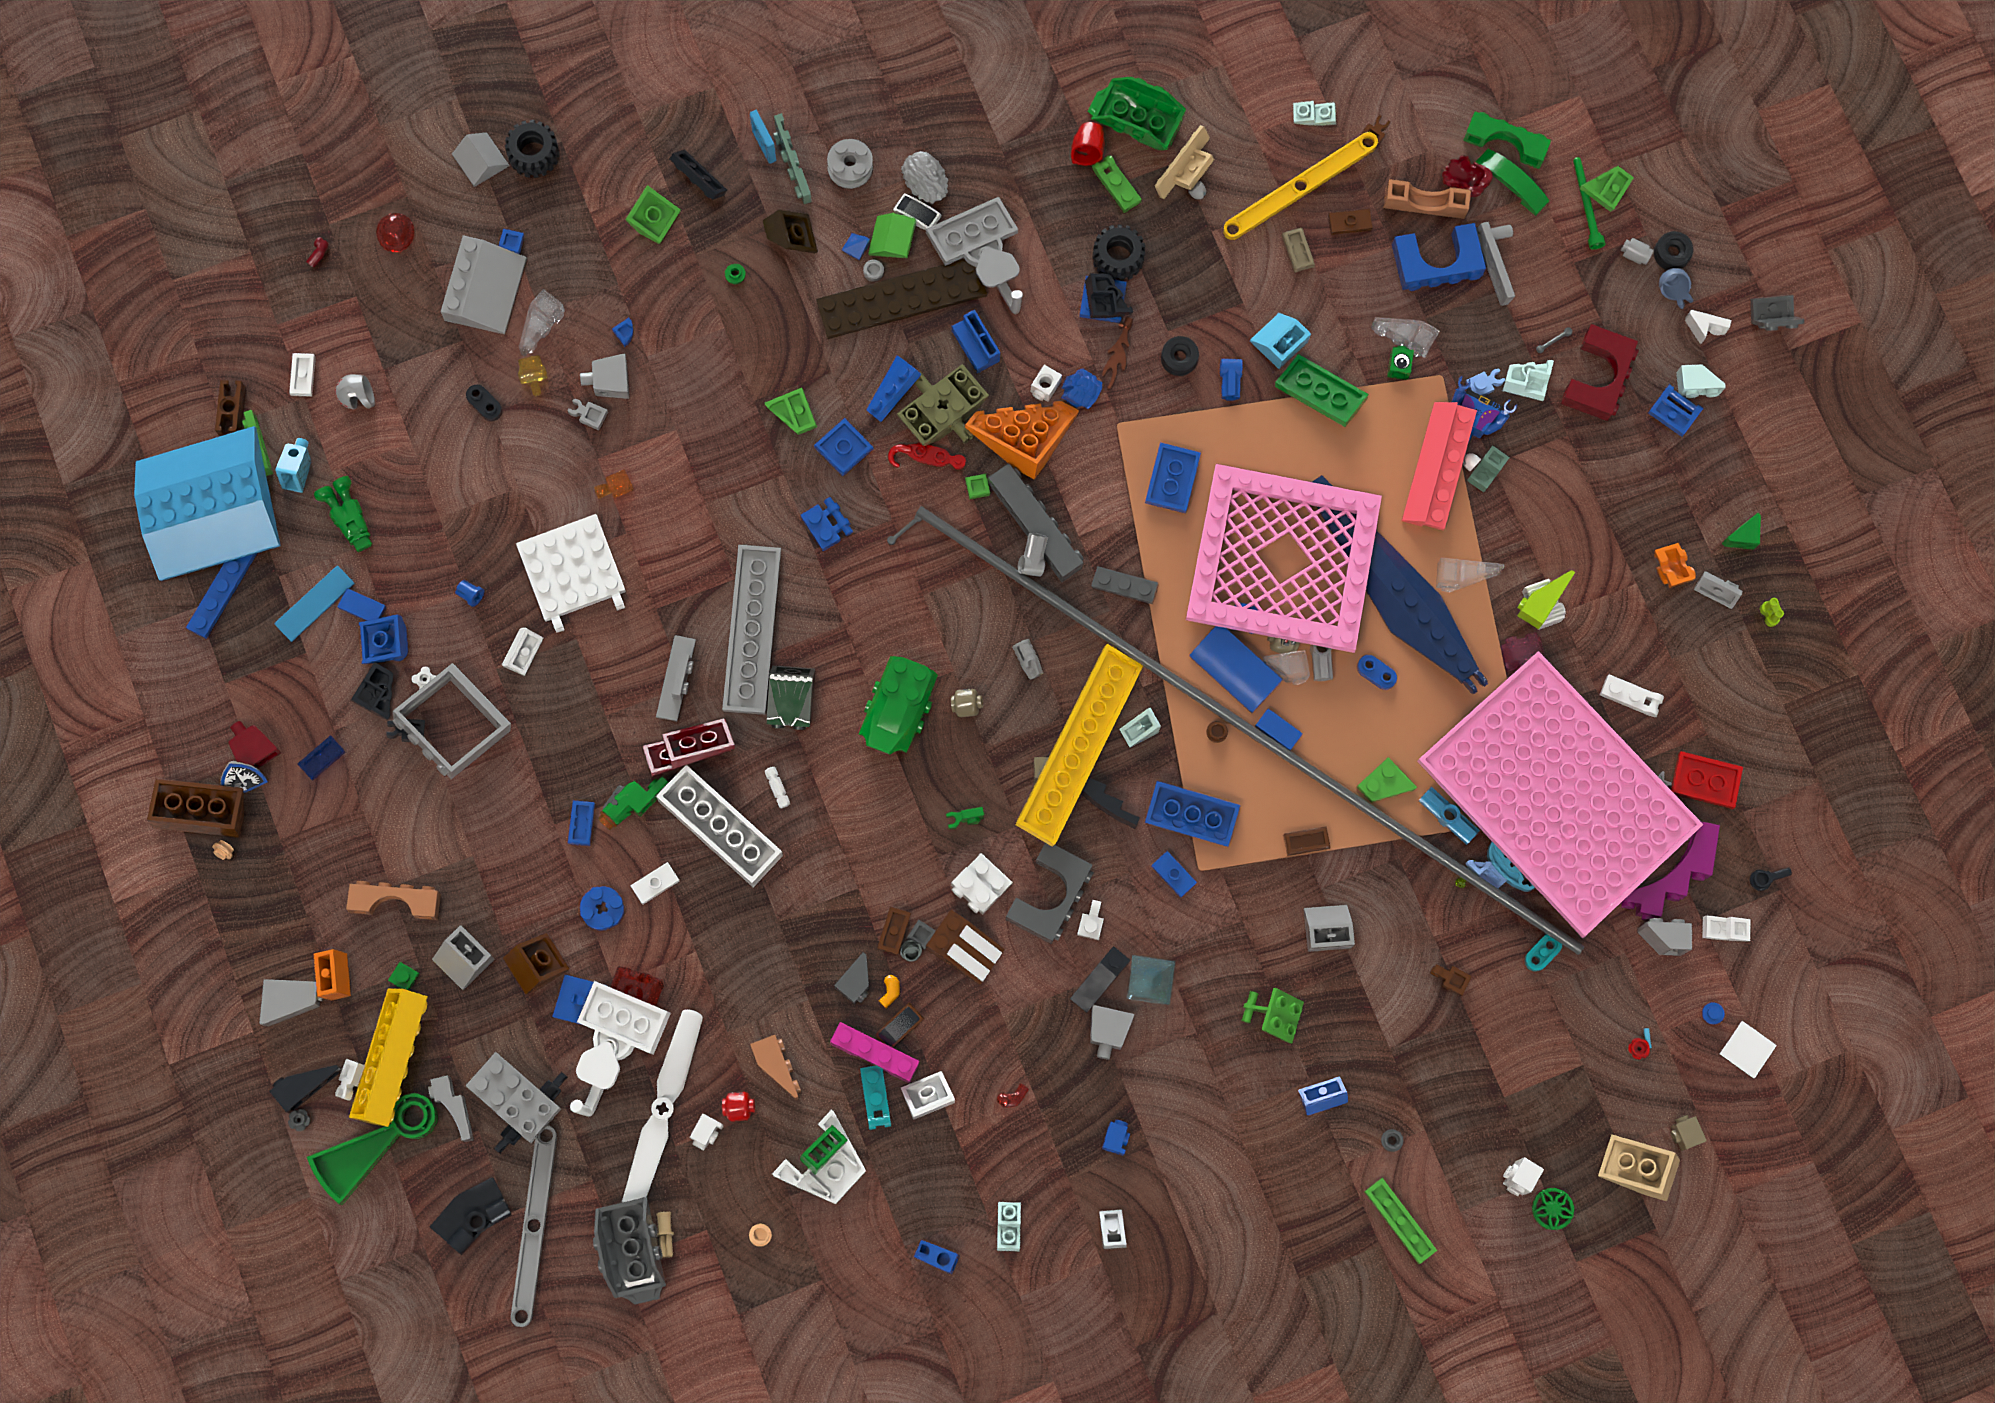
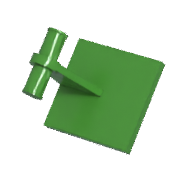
(1281, 1014)

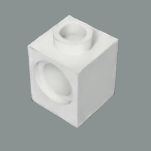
(1045, 375)

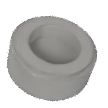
(873, 270)

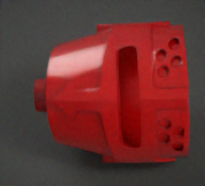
(1088, 140)

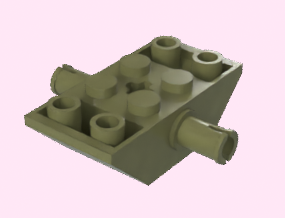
(957, 393)

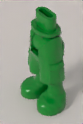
(349, 515)

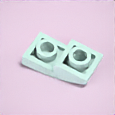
(1314, 114)
(1008, 1226)

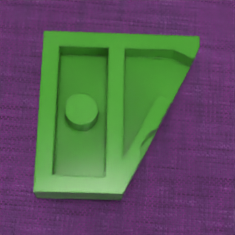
(1608, 187)

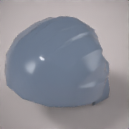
(1676, 286)

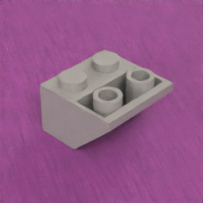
(1328, 928)
(1667, 937)
(462, 957)

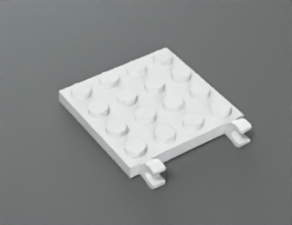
(571, 569)

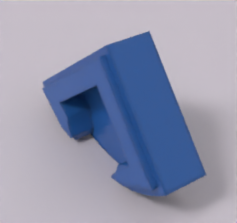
(624, 331)

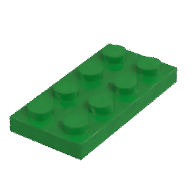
(1321, 390)

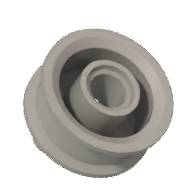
(850, 151)

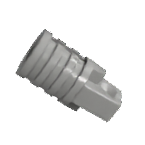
(1028, 659)

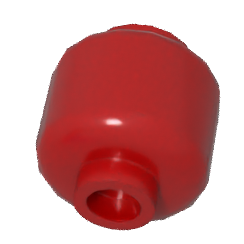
(738, 1106)

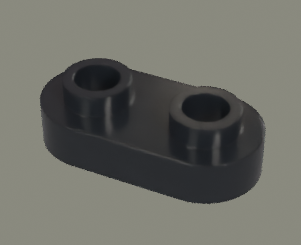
(484, 401)

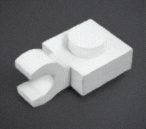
(1091, 924)

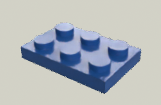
(1172, 477)

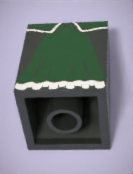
(790, 697)

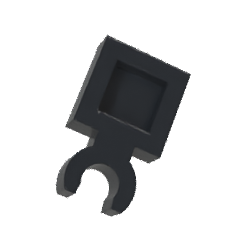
(419, 725)

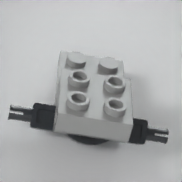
(516, 1099)

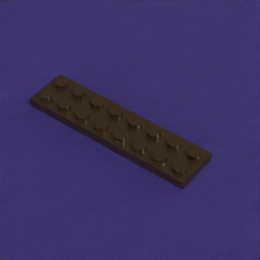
(899, 298)

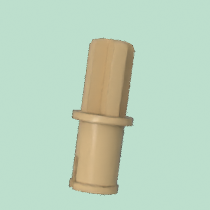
(665, 1233)

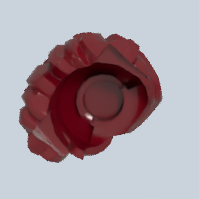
(1467, 176)

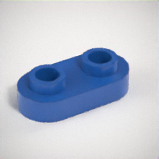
(1376, 673)

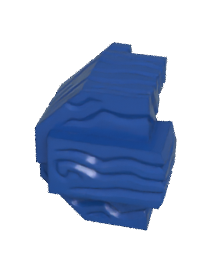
(1081, 389)

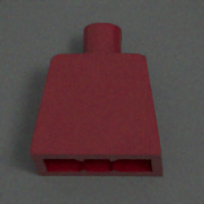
(251, 745)

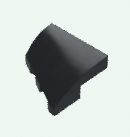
(1104, 297)
(375, 691)

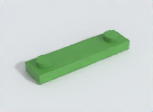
(1400, 1221)

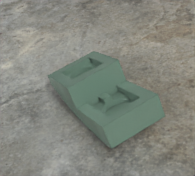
(1488, 469)

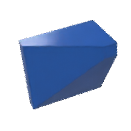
(856, 246)

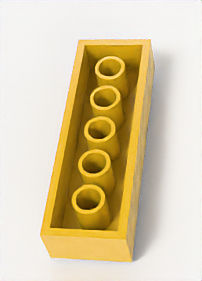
(388, 1057)

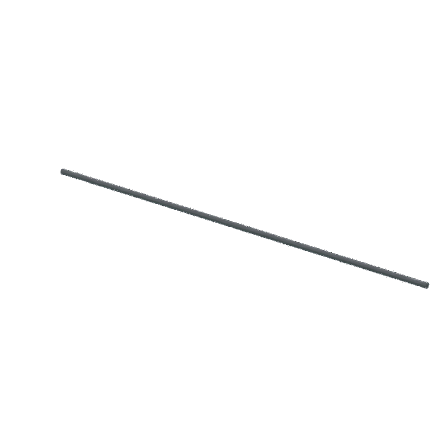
(1252, 732)

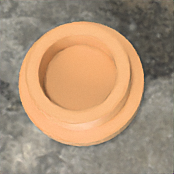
(223, 850)
(760, 1235)

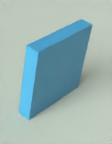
(762, 136)

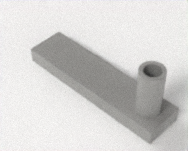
(1494, 261)

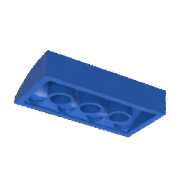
(1236, 668)
(1192, 813)

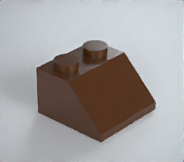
(535, 963)

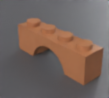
(1405, 197)
(366, 898)

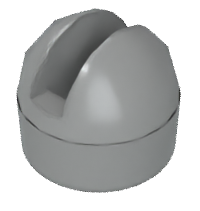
(1198, 191)

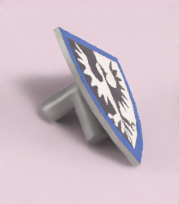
(242, 776)

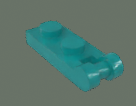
(875, 1096)

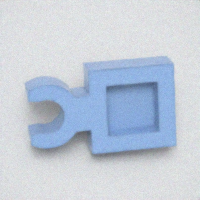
(1484, 385)

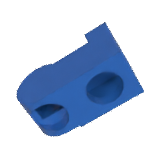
(937, 1256)

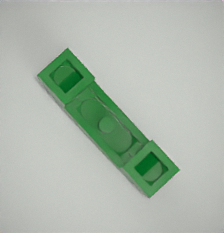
(1515, 179)

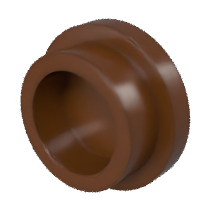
(1217, 731)

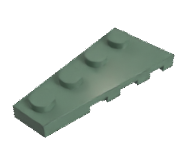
(788, 155)

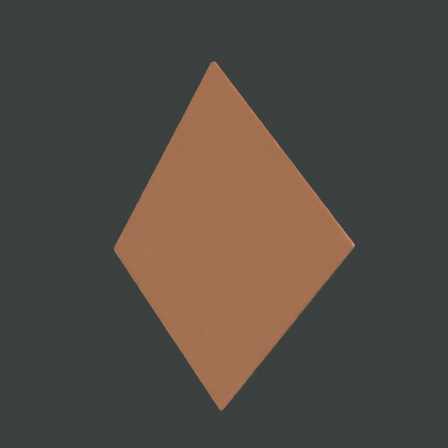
(1344, 720)

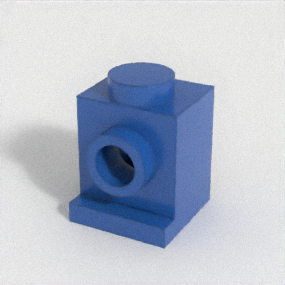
(1116, 1137)

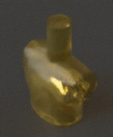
(531, 372)

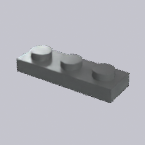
(1125, 585)

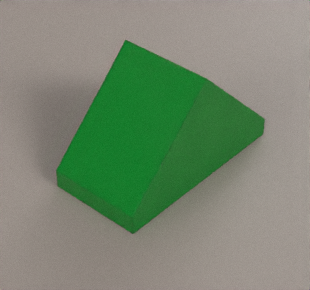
(1746, 536)

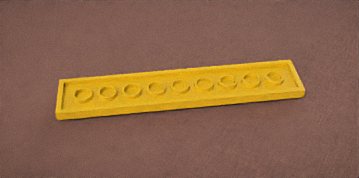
(1079, 745)

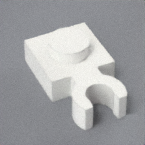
(350, 1077)

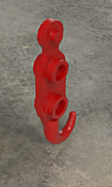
(928, 455)

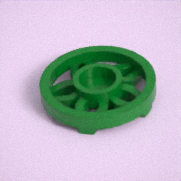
(1553, 1209)

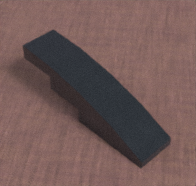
(1094, 792)

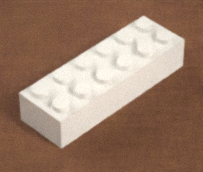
(719, 826)

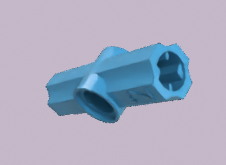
(1438, 805)

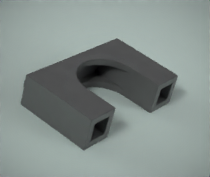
(1047, 923)

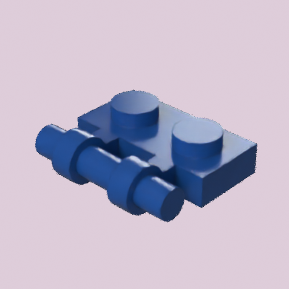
(820, 526)

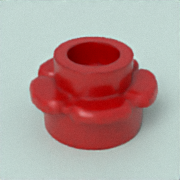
(1643, 1044)

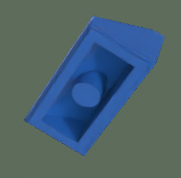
(1323, 1095)

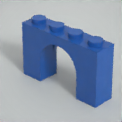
(1417, 273)

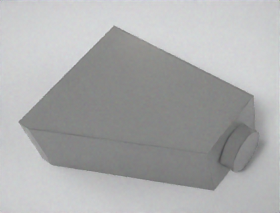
(287, 999)

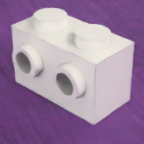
(1522, 1176)

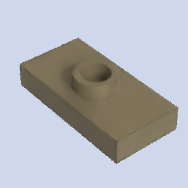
(1298, 250)

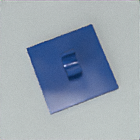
(572, 998)

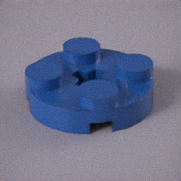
(608, 919)

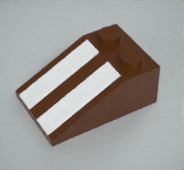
(964, 947)

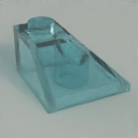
(1150, 980)

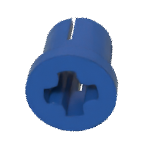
(469, 592)

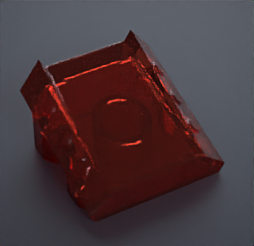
(638, 985)

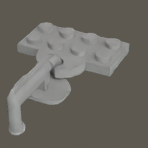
(978, 239)

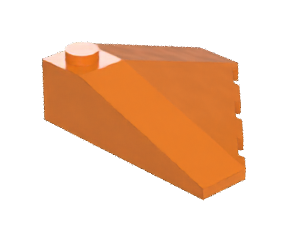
(1024, 436)

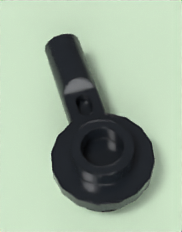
(1761, 879)

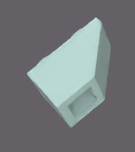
(1698, 380)

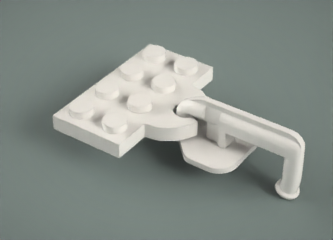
(619, 1027)

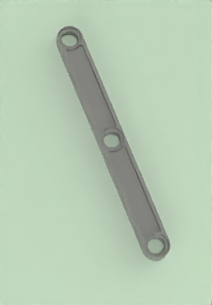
(532, 1241)

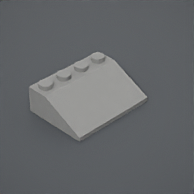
(483, 285)

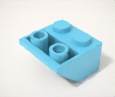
(1281, 339)

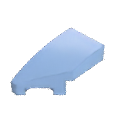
(1487, 872)

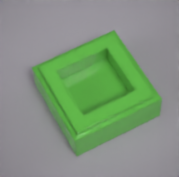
(977, 486)

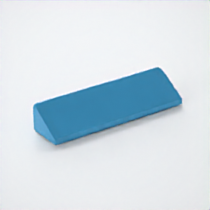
(314, 603)

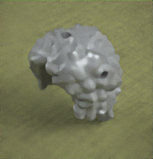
(925, 177)

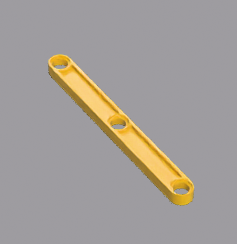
(1289, 194)

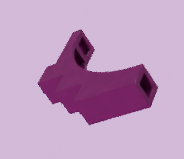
(1696, 862)

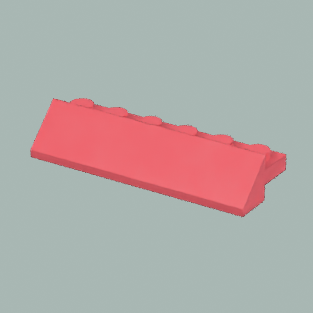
(1439, 465)

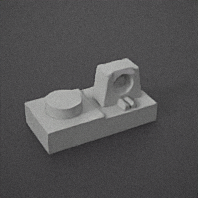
(1718, 590)

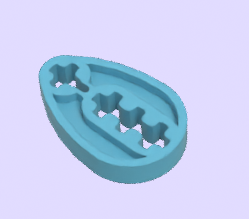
(1503, 866)

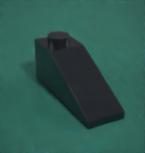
(1100, 979)
(300, 1087)

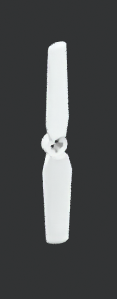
(669, 1086)

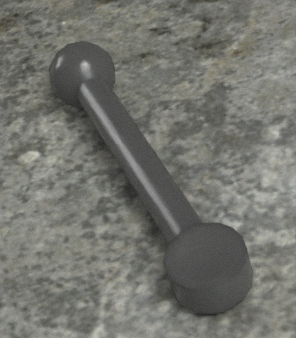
(1567, 332)
(892, 539)

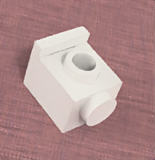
(705, 1132)

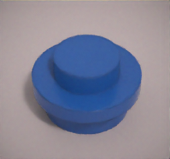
(1713, 1013)

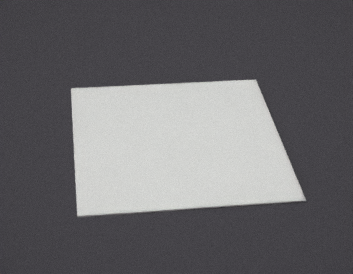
(1748, 1049)

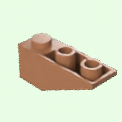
(771, 1060)

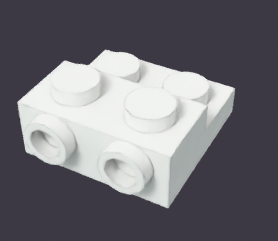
(980, 884)

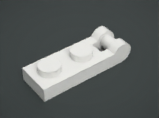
(1631, 695)

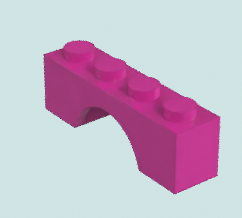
(875, 1052)

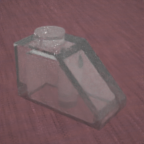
(1289, 666)

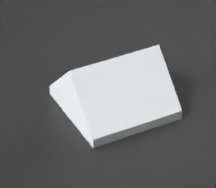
(927, 1095)

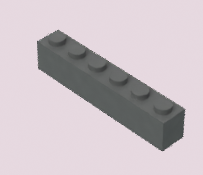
(1033, 519)

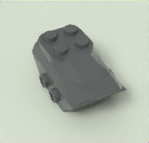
(629, 1250)

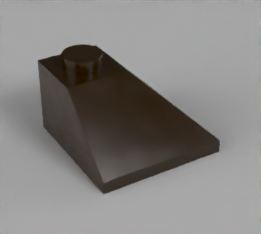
(790, 231)

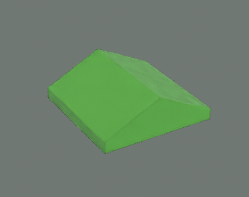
(652, 215)
(892, 236)

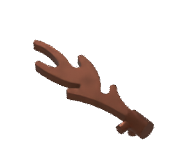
(1119, 355)

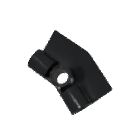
(456, 1219)

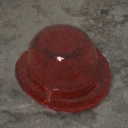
(395, 232)

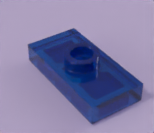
(321, 758)

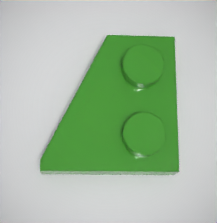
(793, 411)
(1385, 782)

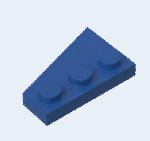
(893, 388)

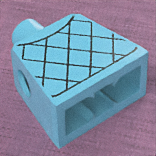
(294, 466)

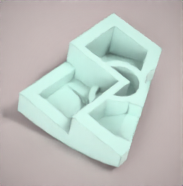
(1528, 379)

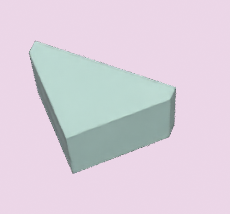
(1140, 728)

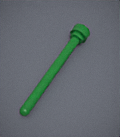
(1595, 239)

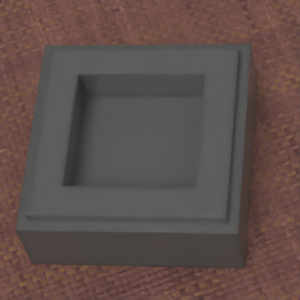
(921, 933)

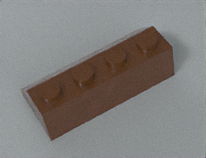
(196, 808)

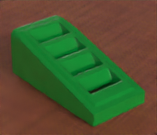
(810, 1163)

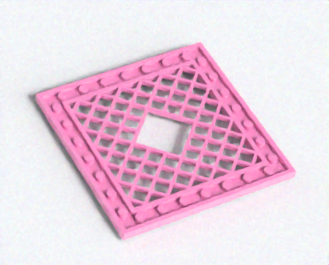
(1261, 622)

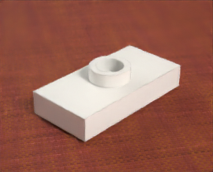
(655, 883)

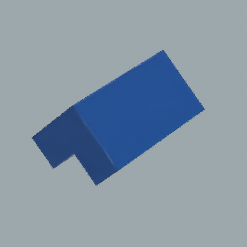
(976, 342)

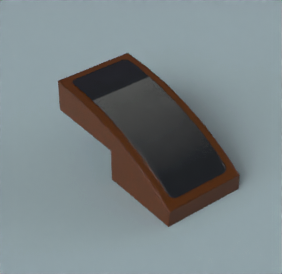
(899, 1026)

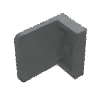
(1774, 312)

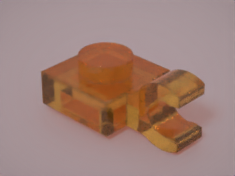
(616, 484)

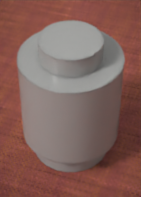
(1637, 251)

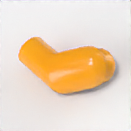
(893, 990)

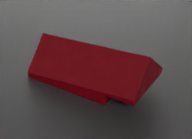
(695, 744)

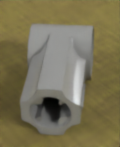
(1032, 561)
(1321, 664)

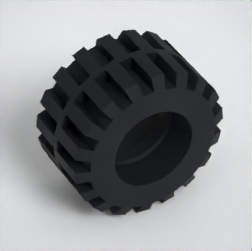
(527, 134)
(1119, 237)

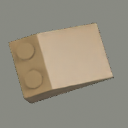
(1639, 1167)

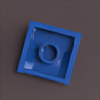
(383, 639)

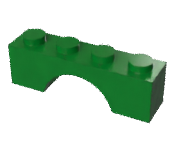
(1530, 146)

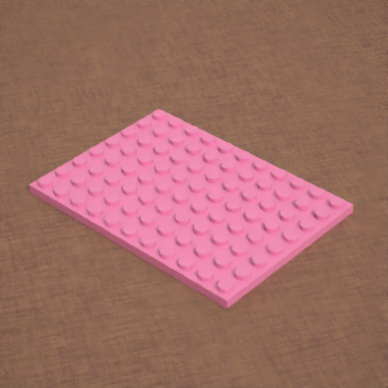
(1560, 794)

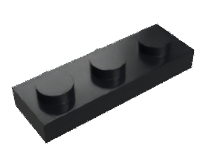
(698, 174)

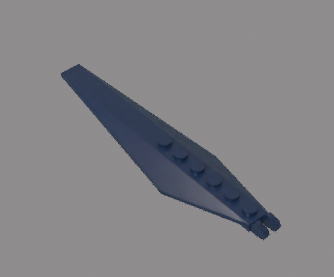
(1412, 606)

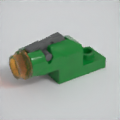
(628, 799)

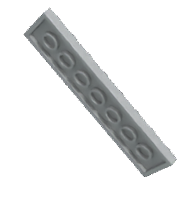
(751, 629)

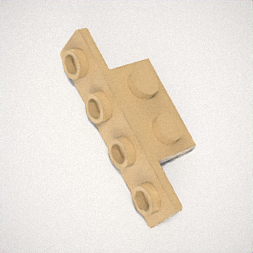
(1187, 166)

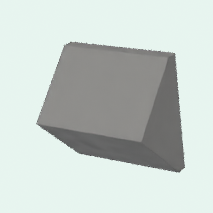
(479, 157)

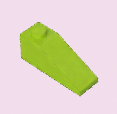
(1541, 602)

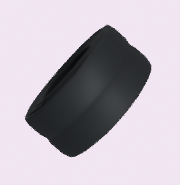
(1673, 239)
(1182, 344)

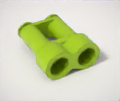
(1772, 612)

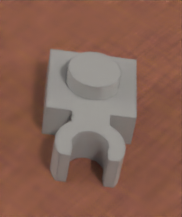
(591, 415)

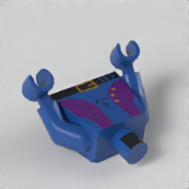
(1489, 414)

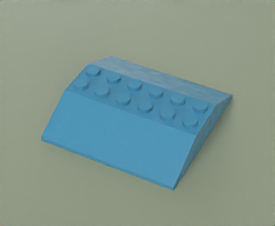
(205, 504)

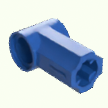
(1231, 373)

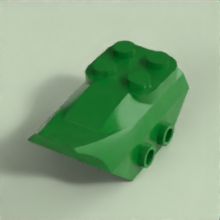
(1139, 110)
(898, 705)

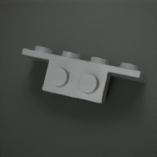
(676, 676)

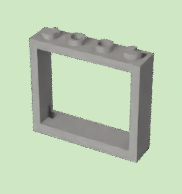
(454, 675)

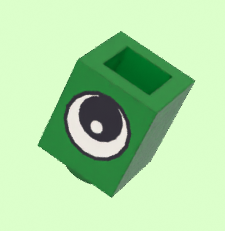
(1400, 363)

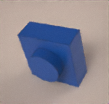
(511, 240)

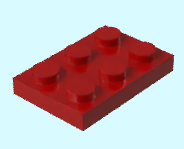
(1706, 780)

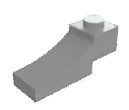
(443, 1092)

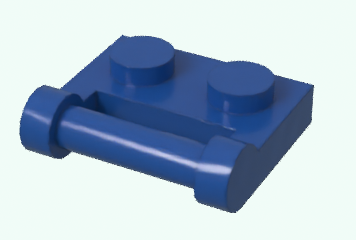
(1671, 414)

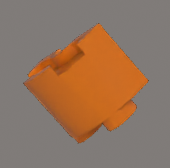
(1673, 566)

